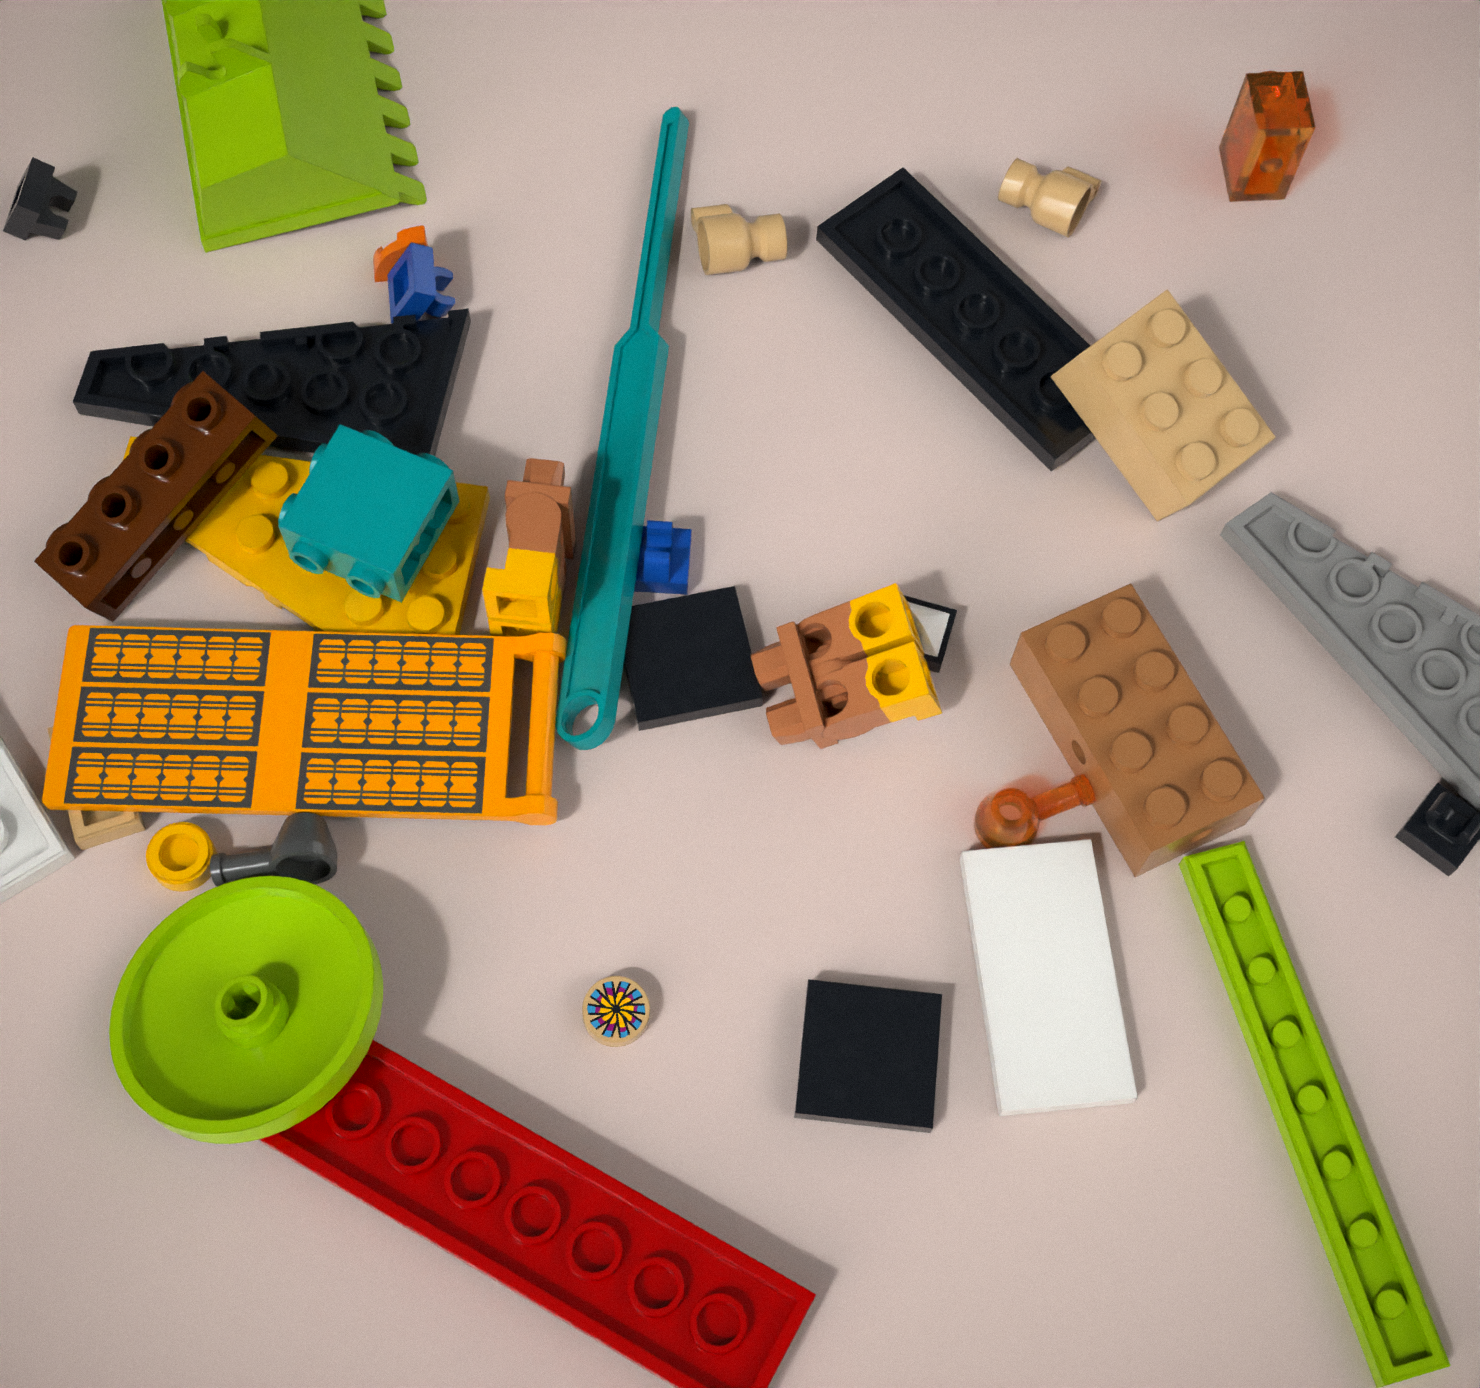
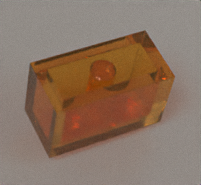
(1266, 136)

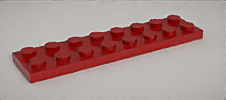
(550, 1226)

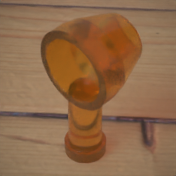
(998, 832)

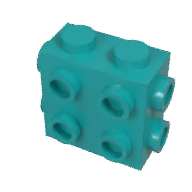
(368, 512)

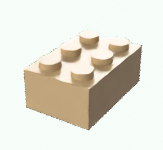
(1163, 406)

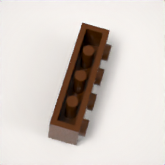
(155, 497)

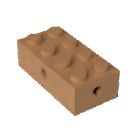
(1135, 729)

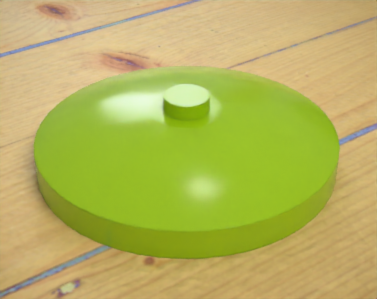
(246, 1010)

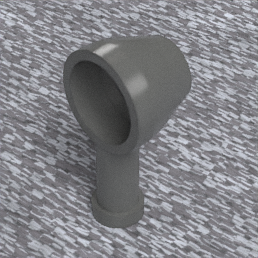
(299, 851)

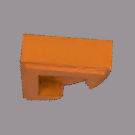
(386, 258)

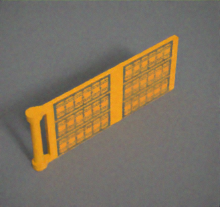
(300, 723)

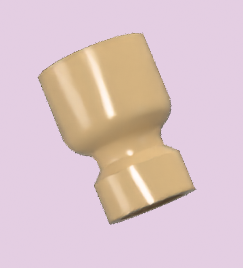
(1053, 199)
(730, 242)

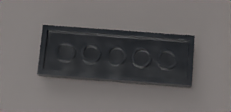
(963, 309)

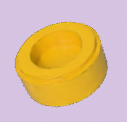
(180, 856)

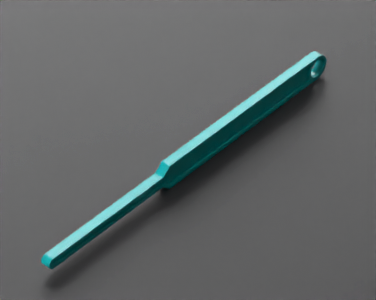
(623, 470)

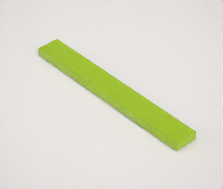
(1313, 1118)

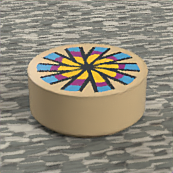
(615, 1011)

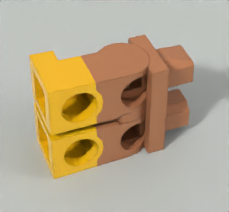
(540, 533)
(847, 671)

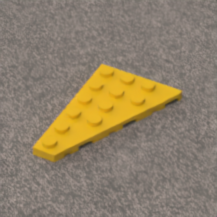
(247, 544)

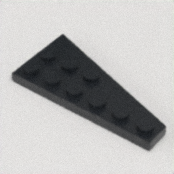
(298, 379)

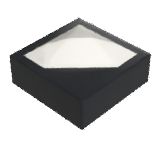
(934, 629)

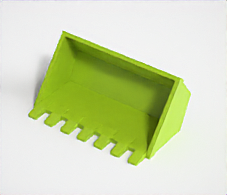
(286, 114)

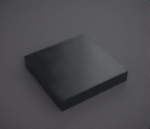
(689, 659)
(869, 1056)

